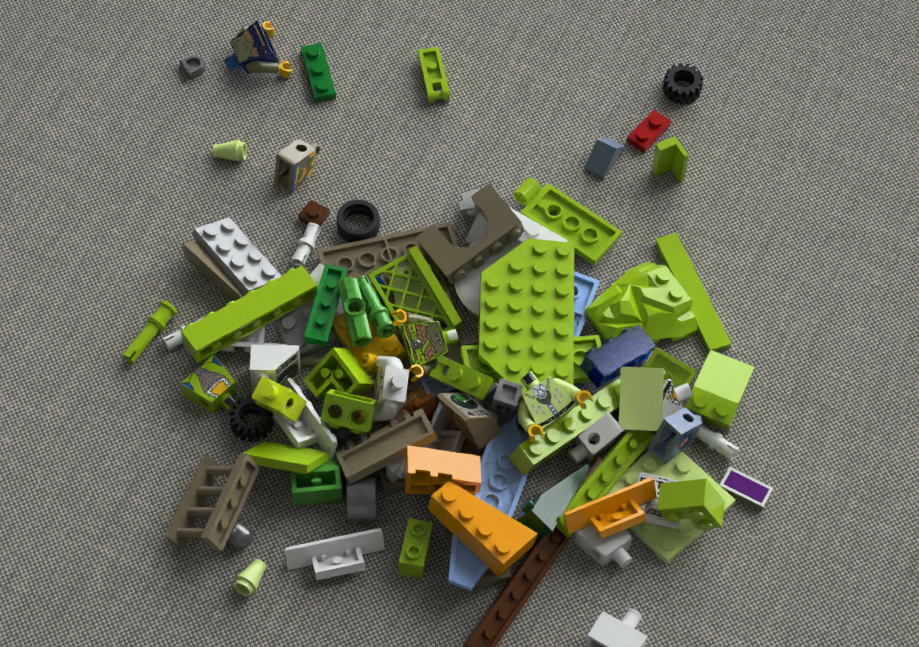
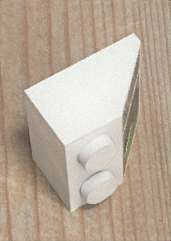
(274, 363)

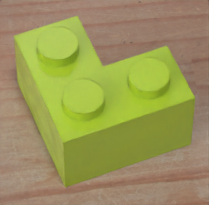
(340, 372)
(692, 501)

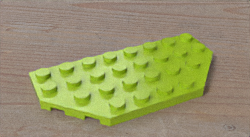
(529, 312)

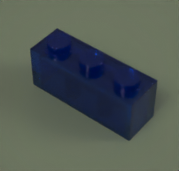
(626, 350)

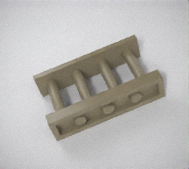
(227, 508)

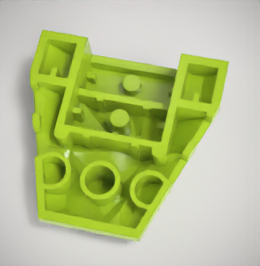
(648, 298)

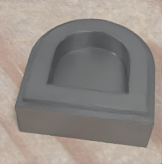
(192, 66)

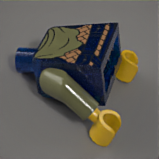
(255, 51)

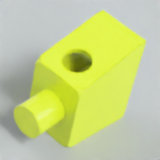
(275, 397)

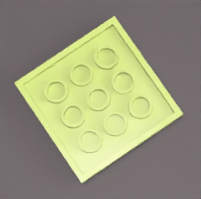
(664, 540)

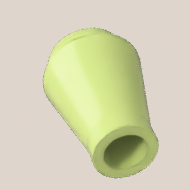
(231, 150)
(249, 579)

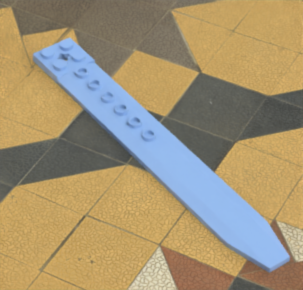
(499, 476)

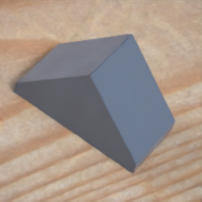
(603, 157)

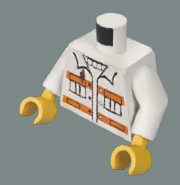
(389, 386)

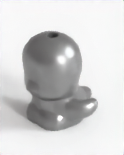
(240, 536)

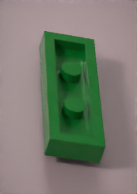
(318, 72)

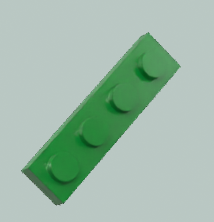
(324, 306)

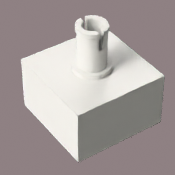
(616, 633)

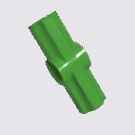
(356, 322)

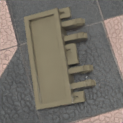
(385, 446)

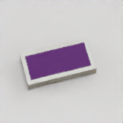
(746, 488)

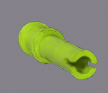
(155, 324)

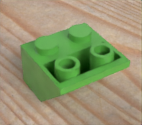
(319, 485)

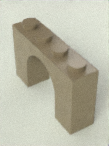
(458, 261)

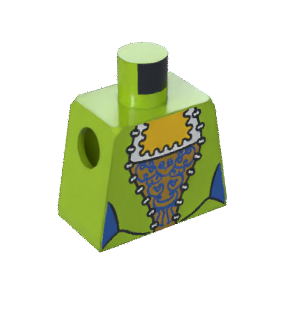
(210, 386)

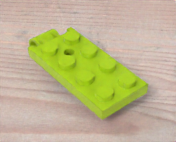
(574, 222)

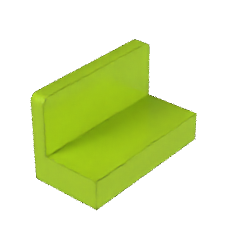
(670, 156)

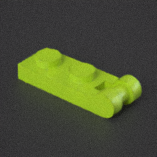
(433, 74)
(461, 377)

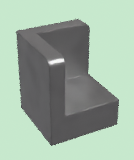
(507, 395)

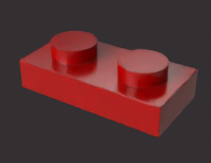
(648, 131)

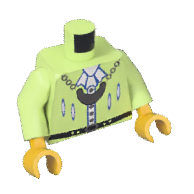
(547, 402)

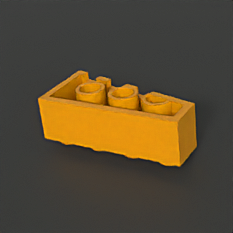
(481, 527)

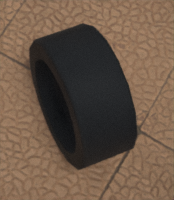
(358, 207)

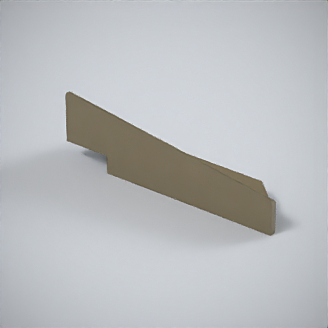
(210, 270)

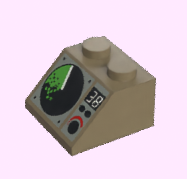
(470, 417)

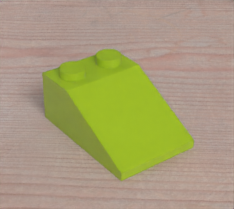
(719, 390)

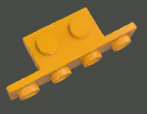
(614, 511)

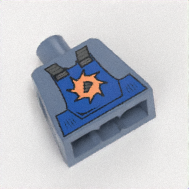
(682, 426)

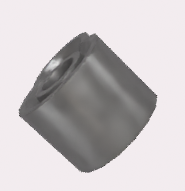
(361, 501)

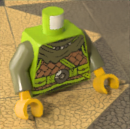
(423, 341)

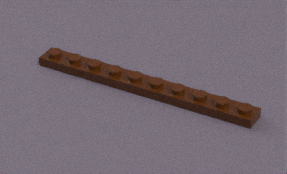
(520, 586)

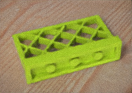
(430, 285)

